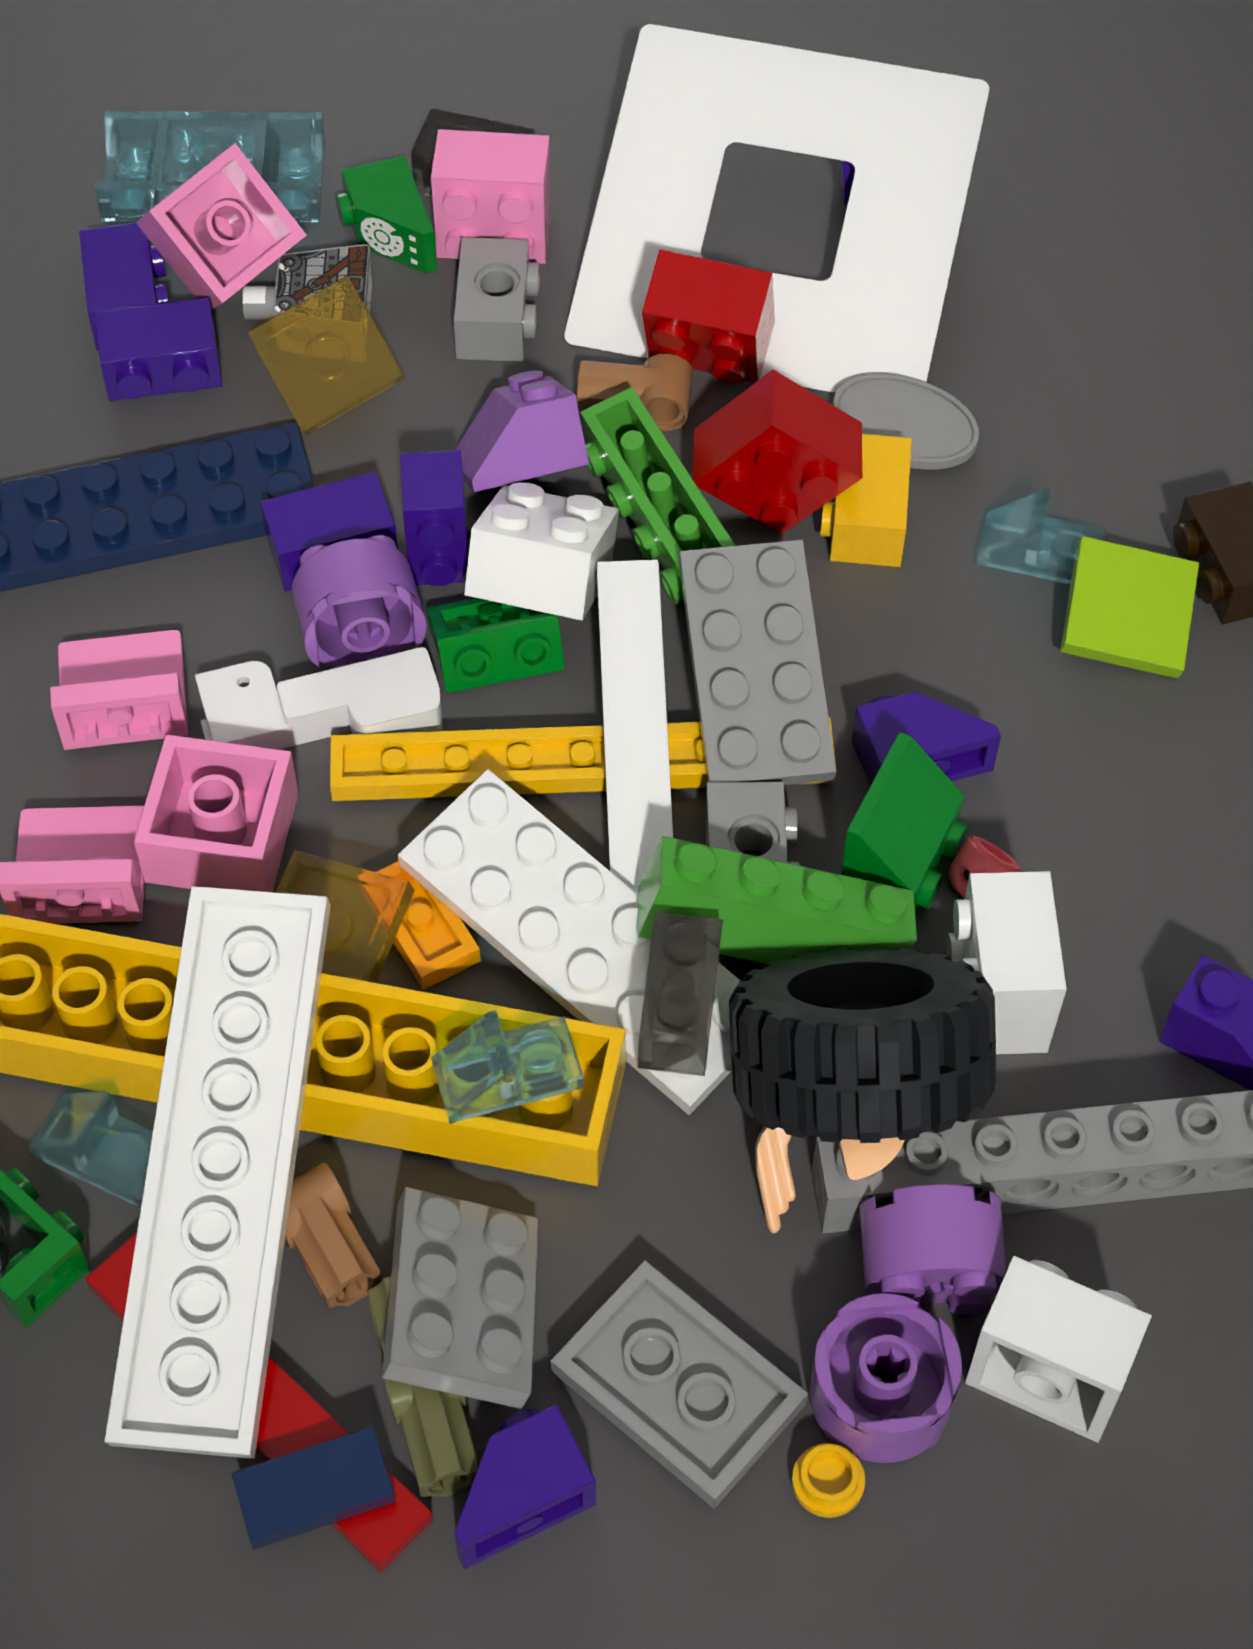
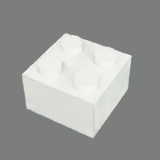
(540, 550)
(1013, 939)
(1057, 1347)

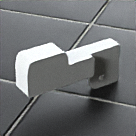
(361, 698)

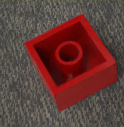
(710, 315)
(777, 452)

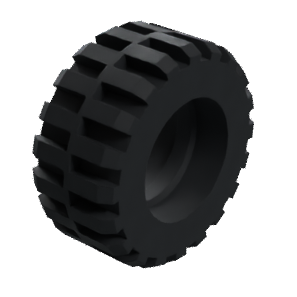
(863, 1044)

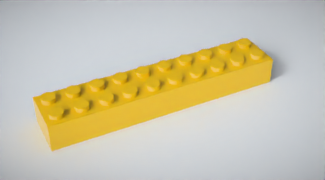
(99, 1015)

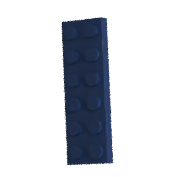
(145, 505)

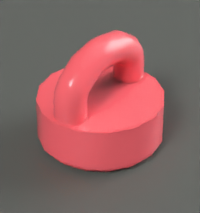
(978, 857)

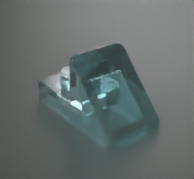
(1030, 543)
(500, 1069)
(96, 1144)

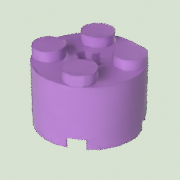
(357, 602)
(935, 1247)
(921, 1371)

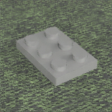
(462, 1298)
(679, 1383)

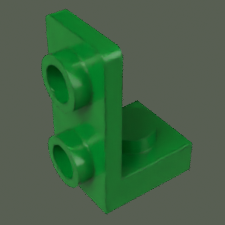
(44, 1272)

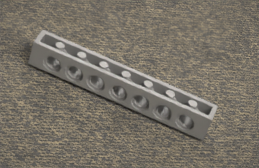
(1060, 1157)

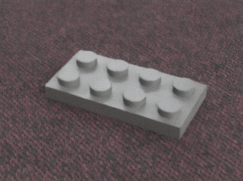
(757, 664)

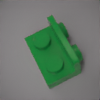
(493, 642)

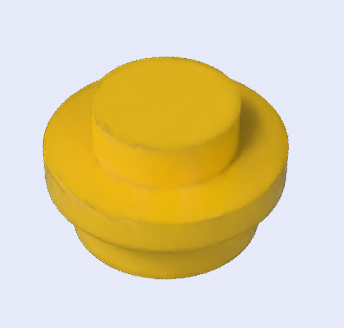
(828, 1480)

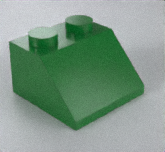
(906, 824)

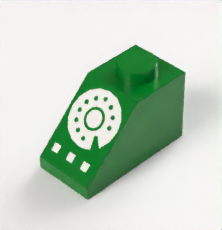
(388, 212)

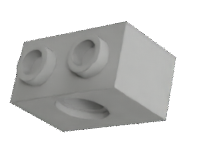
(493, 299)
(750, 818)

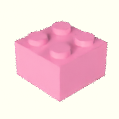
(491, 190)
(221, 227)
(216, 815)

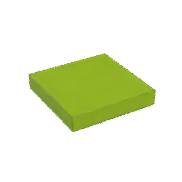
(1129, 607)

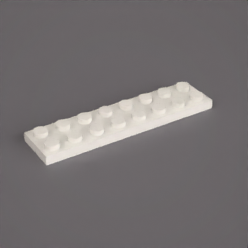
(220, 1175)

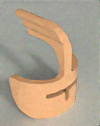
(776, 1176)

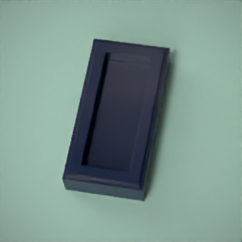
(313, 1487)

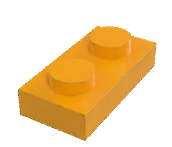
(431, 935)

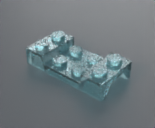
(161, 150)

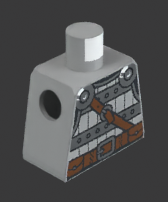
(306, 274)

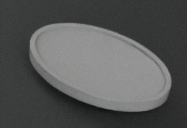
(902, 406)

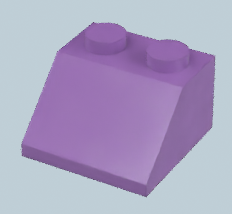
(523, 433)

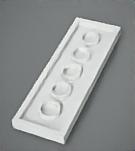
(555, 919)

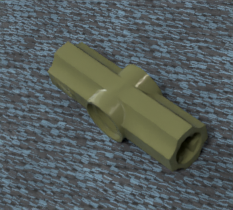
(431, 1422)

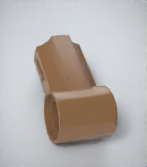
(661, 384)
(327, 1238)

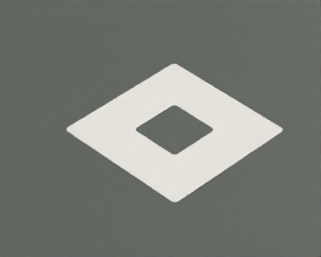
(913, 165)

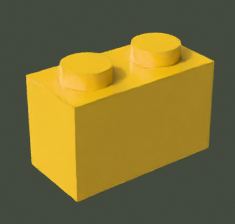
(871, 515)

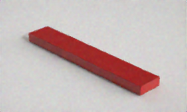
(292, 1423)

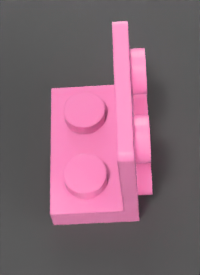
(120, 690)
(75, 866)

